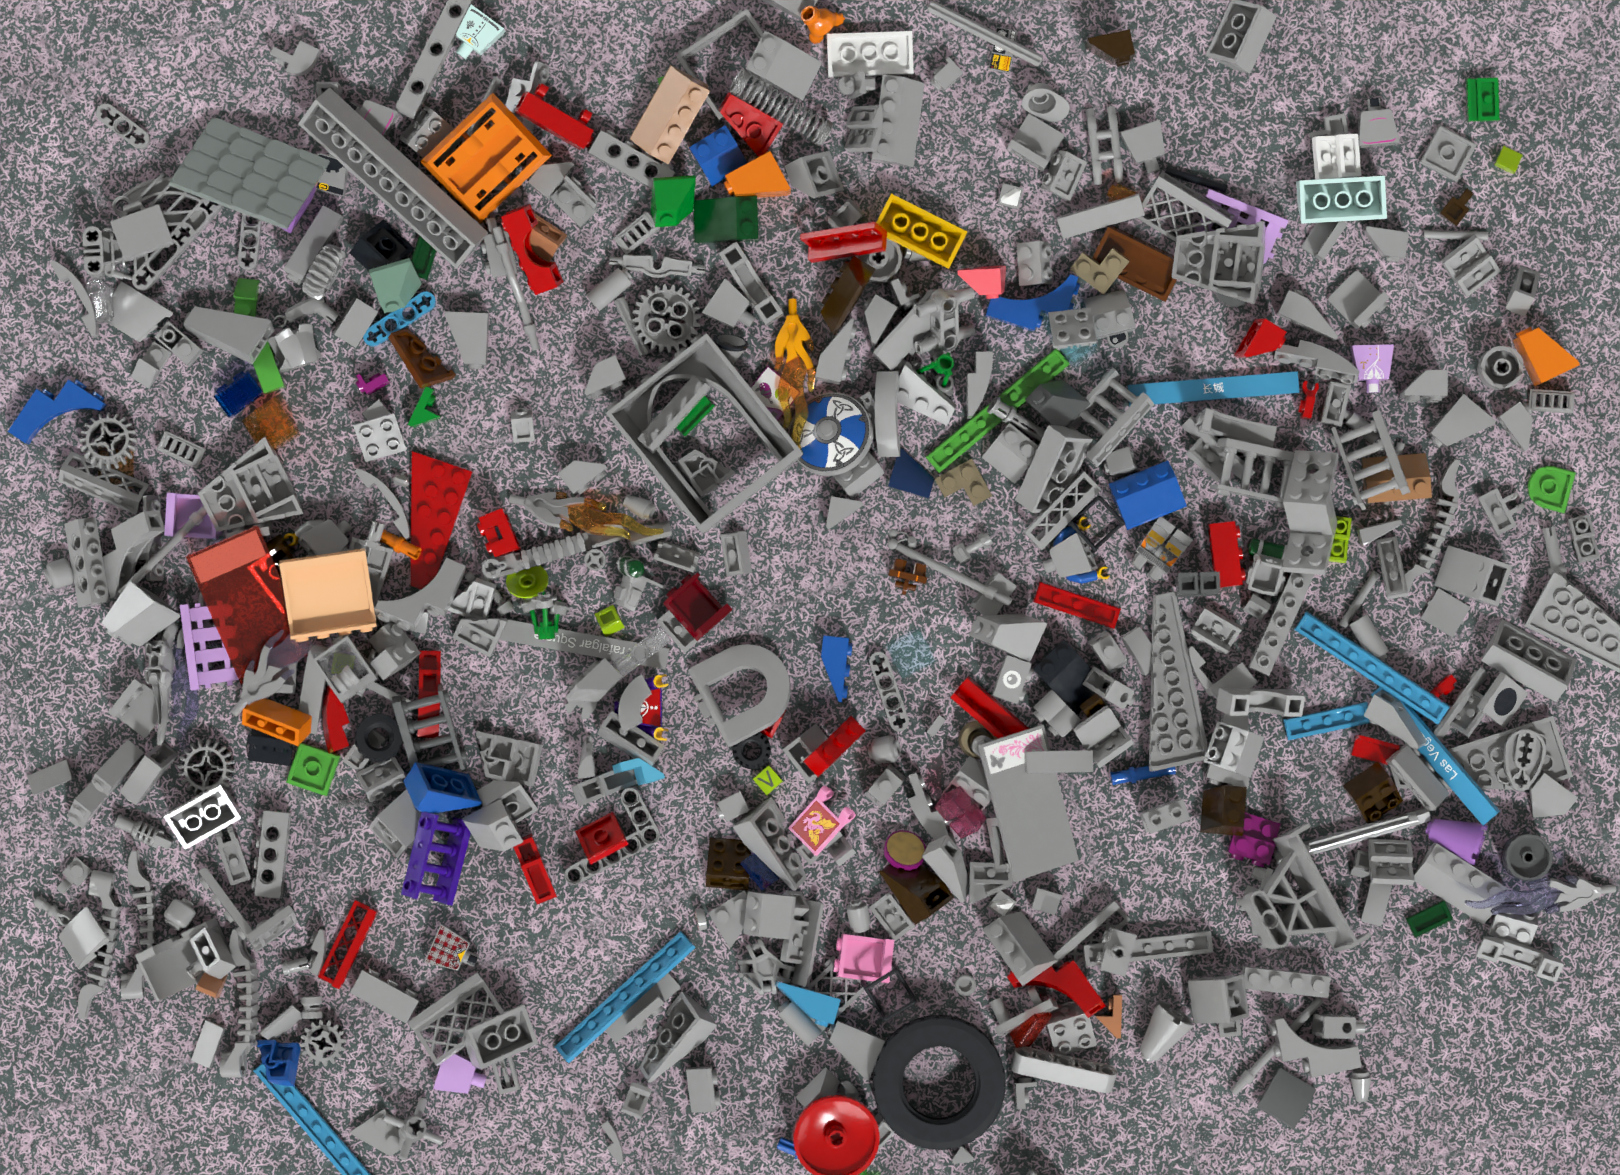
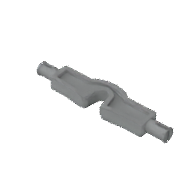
(668, 266)

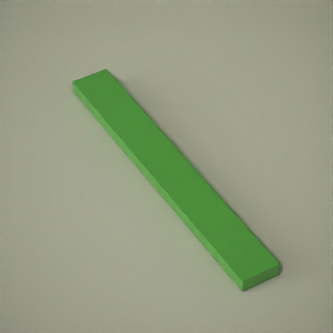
(985, 422)

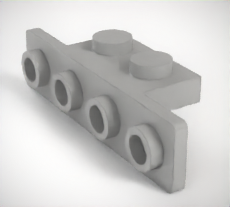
(518, 87)
(1208, 455)
(152, 503)
(1464, 713)
(803, 944)
(648, 1004)

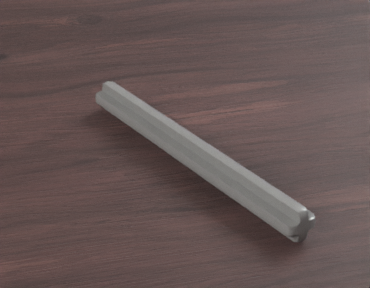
(985, 33)

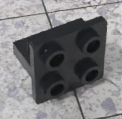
(269, 749)

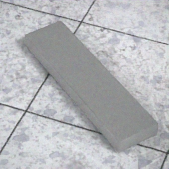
(1101, 216)

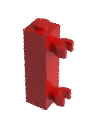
(555, 121)

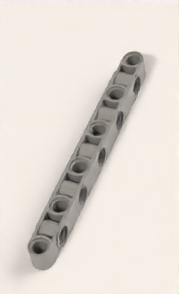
(430, 64)

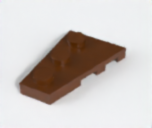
(420, 363)

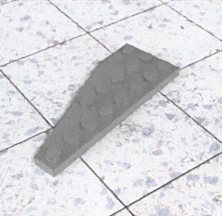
(1485, 762)

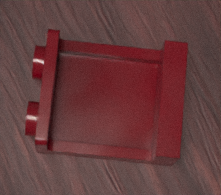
(695, 607)

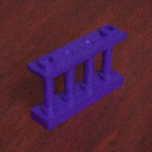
(452, 861)

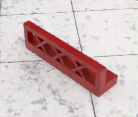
(845, 241)
(986, 709)
(356, 944)

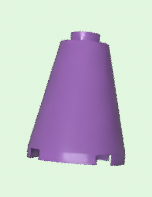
(1458, 837)

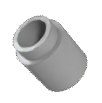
(858, 915)

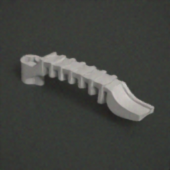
(1447, 488)
(548, 553)
(102, 886)
(134, 983)
(234, 1063)

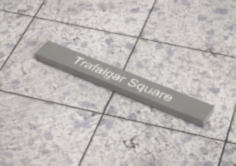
(581, 644)

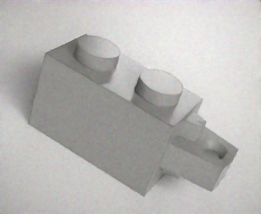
(495, 265)

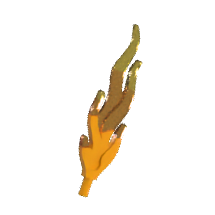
(797, 364)

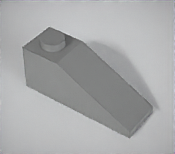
(1303, 313)

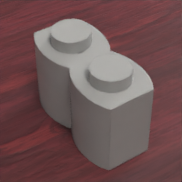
(1056, 714)

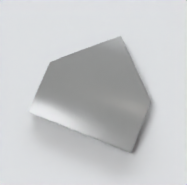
(1550, 797)

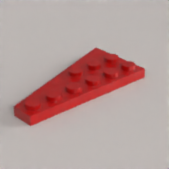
(435, 505)

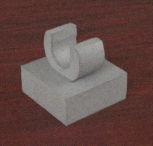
(1256, 606)

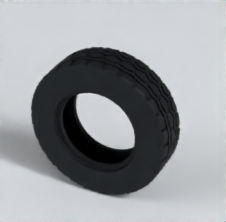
(948, 1131)

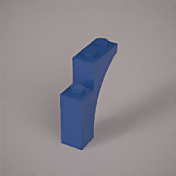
(1027, 312)
(43, 408)

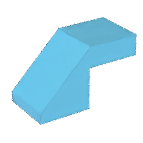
(643, 771)

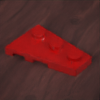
(750, 123)

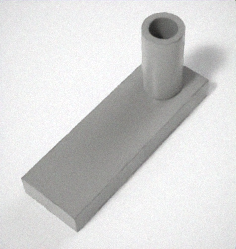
(1008, 1024)

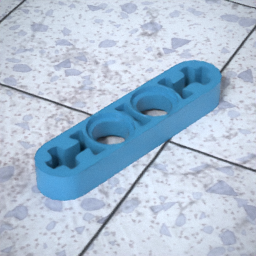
(400, 320)

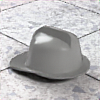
(1045, 103)

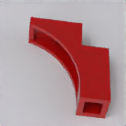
(1070, 982)

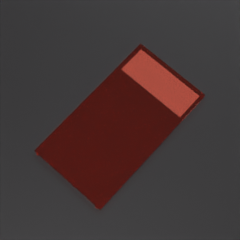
(242, 595)

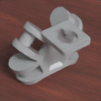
(764, 968)

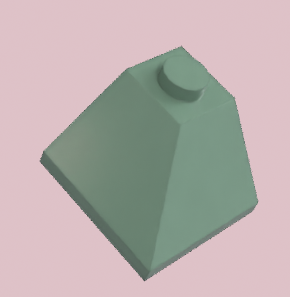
(395, 284)

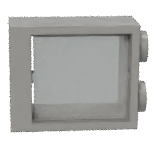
(335, 658)

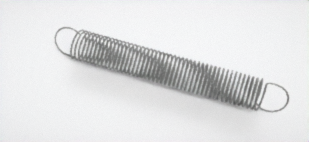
(357, 802)

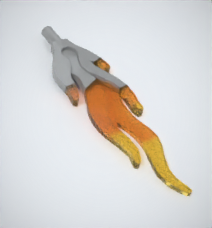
(550, 505)

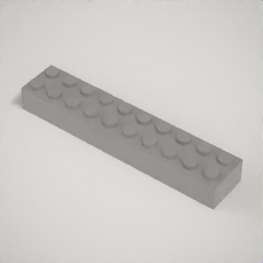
(392, 178)

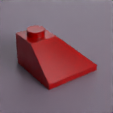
(1261, 338)

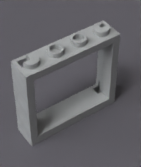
(705, 40)

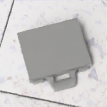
(141, 231)

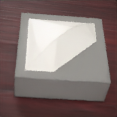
(1010, 196)
(1001, 904)

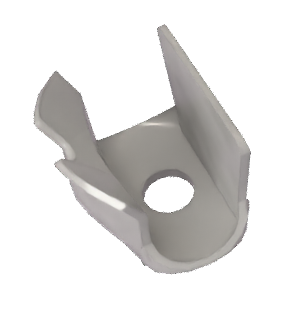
(294, 347)

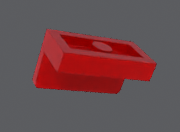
(1373, 749)

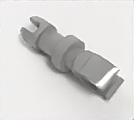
(60, 915)

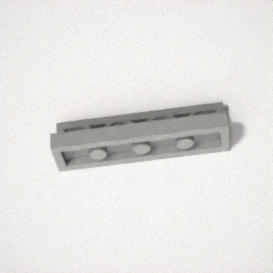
(673, 414)
(117, 495)
(1065, 514)
(1087, 930)

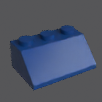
(1147, 495)

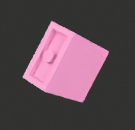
(863, 957)

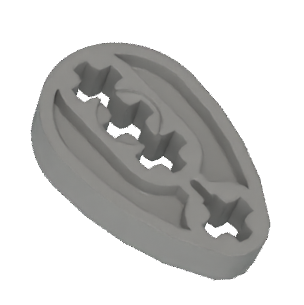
(1511, 754)

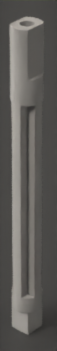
(1363, 832)

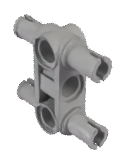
(944, 320)

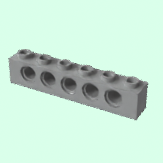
(1280, 622)

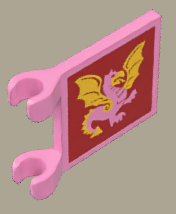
(818, 824)

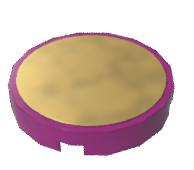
(904, 850)

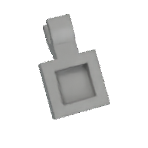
(75, 874)

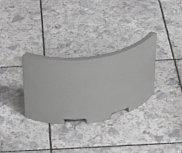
(167, 962)

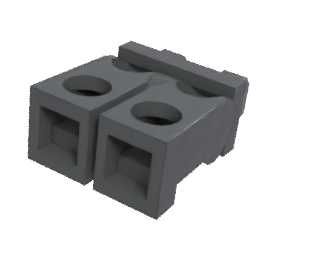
(1197, 585)

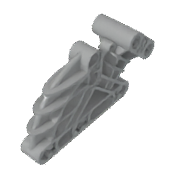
(106, 251)

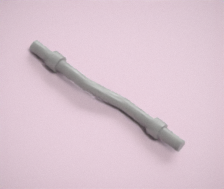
(502, 249)

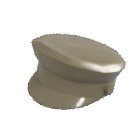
(969, 733)

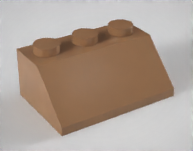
(1416, 474)

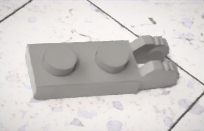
(233, 857)

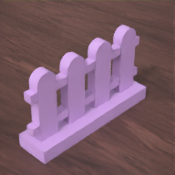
(1255, 215)
(203, 656)

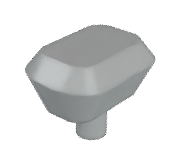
(401, 480)

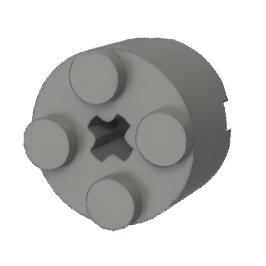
(1488, 366)

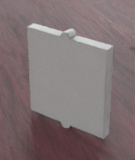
(1445, 612)

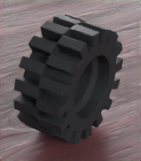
(760, 760)

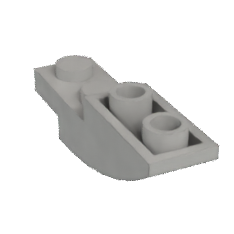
(1326, 361)
(921, 805)

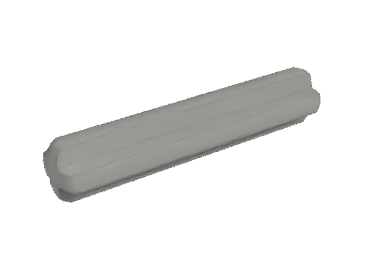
(627, 317)

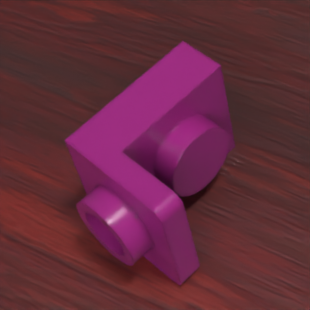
(376, 382)

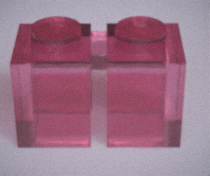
(959, 804)

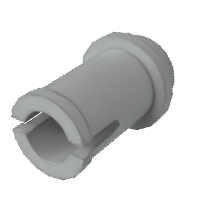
(295, 965)

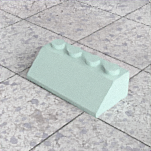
(1341, 199)

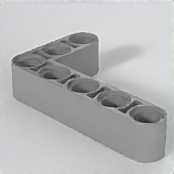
(624, 853)

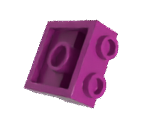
(1256, 840)

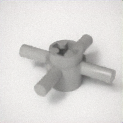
(405, 1131)

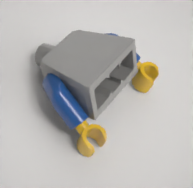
(1073, 557)

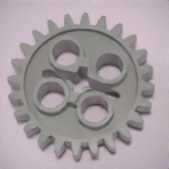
(669, 299)

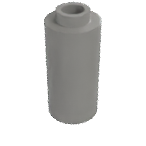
(609, 288)
(1369, 637)

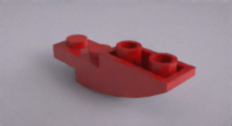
(428, 686)

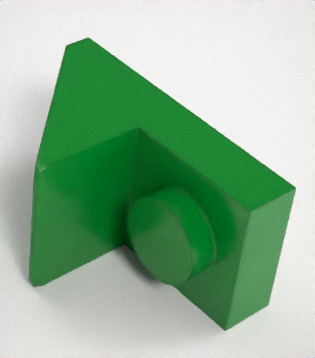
(421, 414)

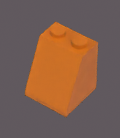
(757, 178)
(1542, 355)

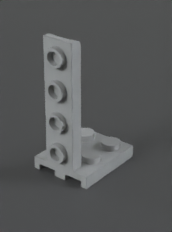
(265, 930)

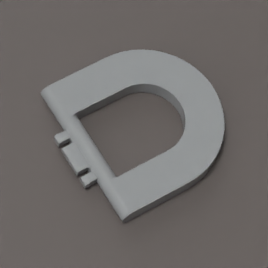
(757, 717)

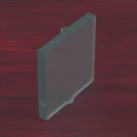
(911, 654)

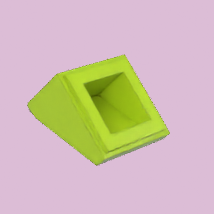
(1508, 160)
(609, 620)

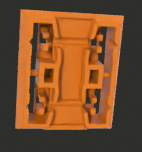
(486, 158)

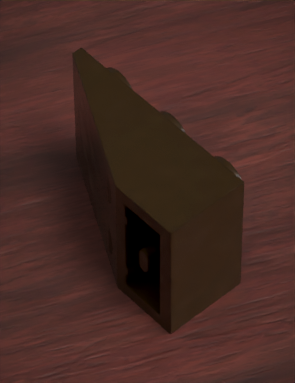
(917, 891)

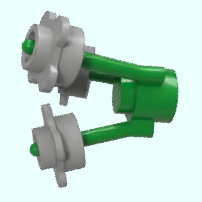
(942, 364)
(544, 601)

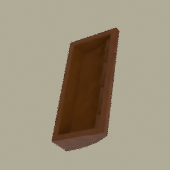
(1148, 265)

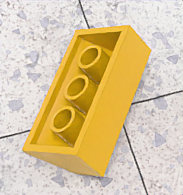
(921, 231)

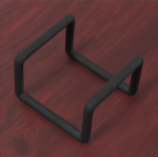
(1095, 547)
(867, 987)

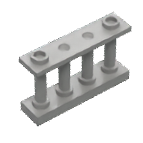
(1125, 420)
(1250, 452)
(1390, 463)

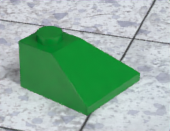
(672, 199)

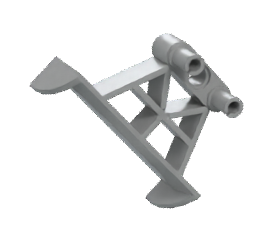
(1313, 890)

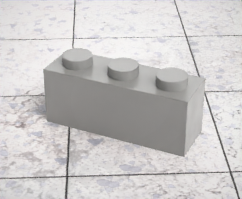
(632, 742)
(385, 995)

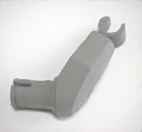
(306, 308)

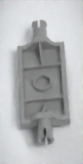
(377, 559)

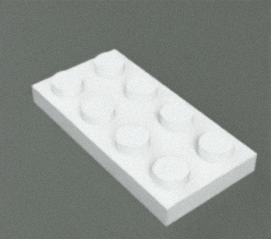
(870, 53)

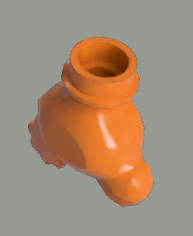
(820, 22)

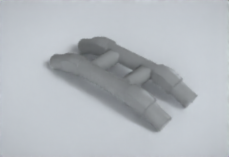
(1096, 156)

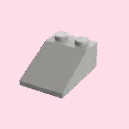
(783, 66)

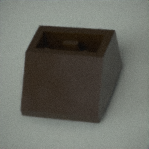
(1373, 793)

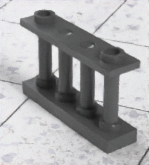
(407, 727)

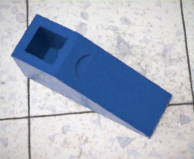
(834, 657)

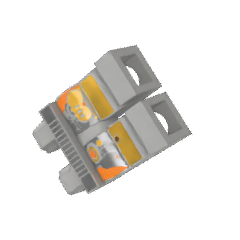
(1158, 555)

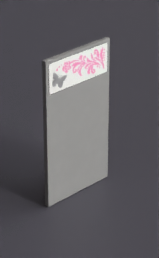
(1027, 805)

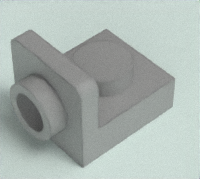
(522, 425)
(1021, 1095)

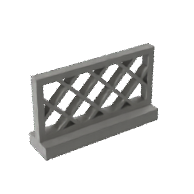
(1188, 198)
(447, 1004)

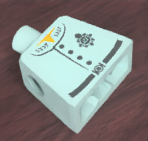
(477, 33)

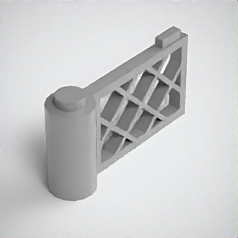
(802, 1024)

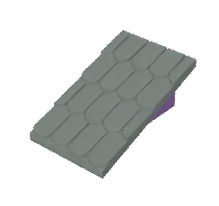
(251, 174)

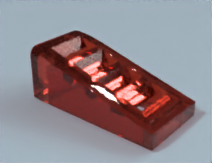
(1029, 1030)

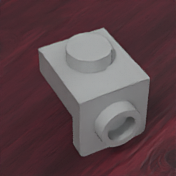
(846, 215)
(840, 849)
(636, 1099)

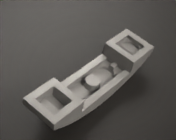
(64, 275)
(886, 414)
(402, 522)
(1520, 955)

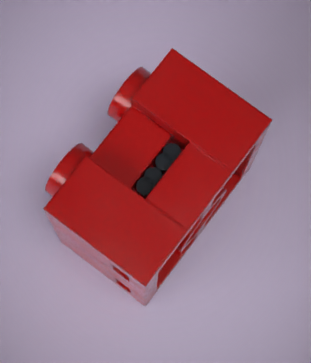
(499, 533)

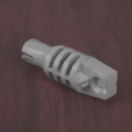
(144, 832)

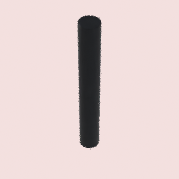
(1196, 179)

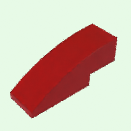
(333, 719)
(534, 869)

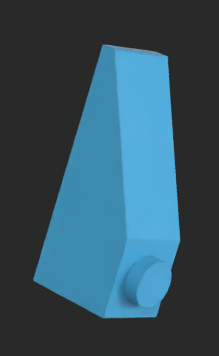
(813, 1004)

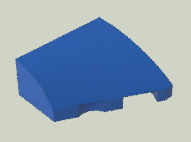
(280, 1061)

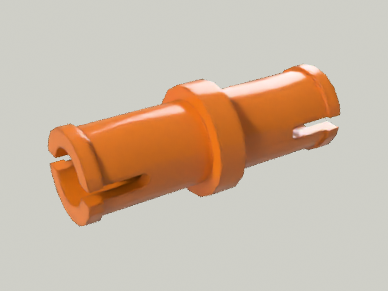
(400, 544)

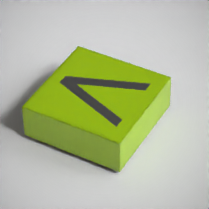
(767, 780)

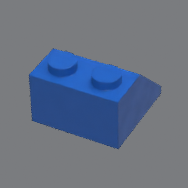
(718, 155)

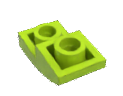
(1340, 542)

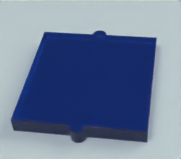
(759, 871)

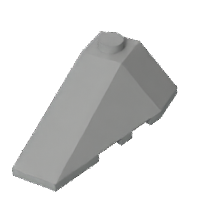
(683, 1031)

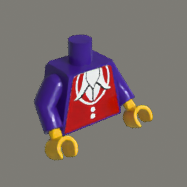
(651, 709)

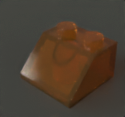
(273, 422)

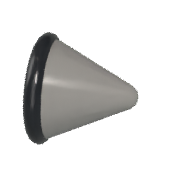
(731, 346)

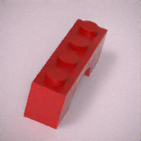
(540, 273)

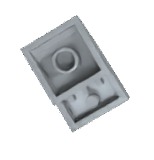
(978, 381)

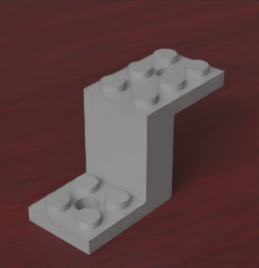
(1310, 512)

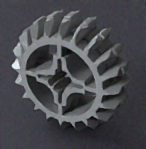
(323, 271)
(100, 443)
(205, 778)

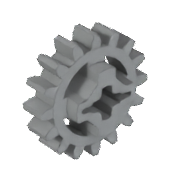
(326, 1033)

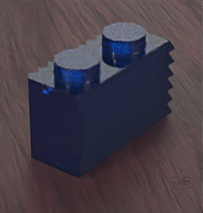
(238, 394)

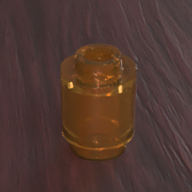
(1119, 192)

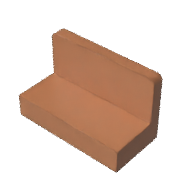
(546, 239)

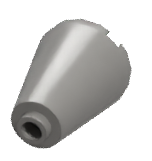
(1164, 1031)

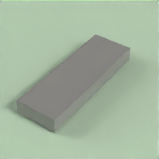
(1391, 567)

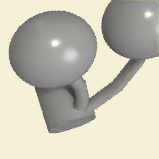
(893, 543)

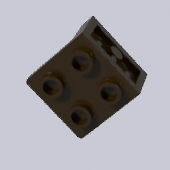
(724, 864)

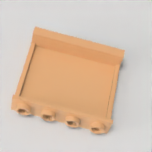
(328, 594)

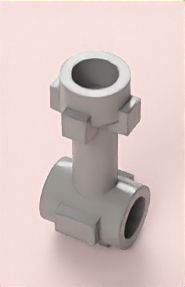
(963, 552)

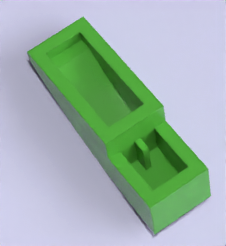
(267, 370)

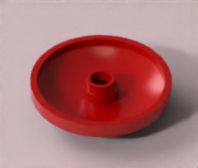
(836, 1136)

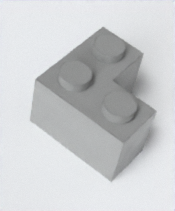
(394, 648)

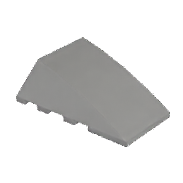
(1223, 260)
(251, 490)

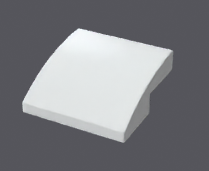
(1336, 156)

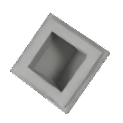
(962, 1155)

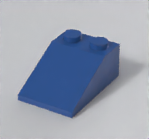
(440, 789)

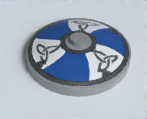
(834, 434)

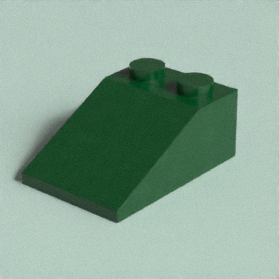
(726, 220)

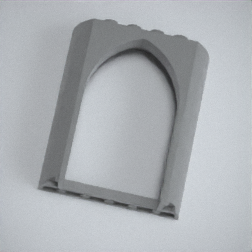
(711, 367)

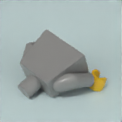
(321, 536)

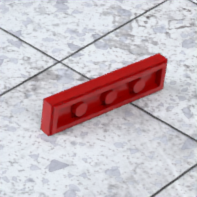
(1077, 605)

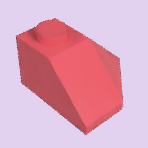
(985, 279)

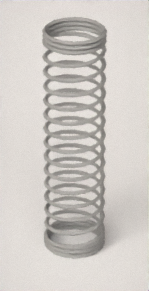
(821, 133)

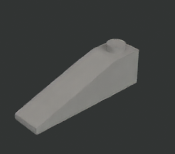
(765, 836)

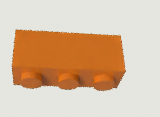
(277, 720)

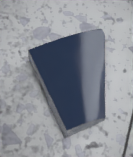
(910, 476)

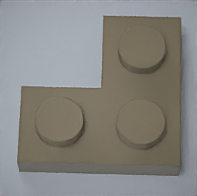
(1100, 274)
(965, 477)

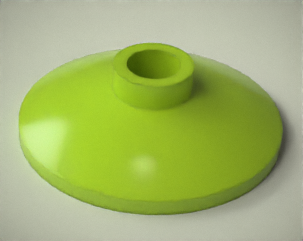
(518, 582)

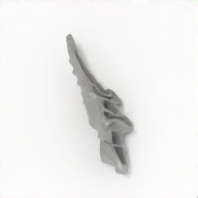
(160, 674)

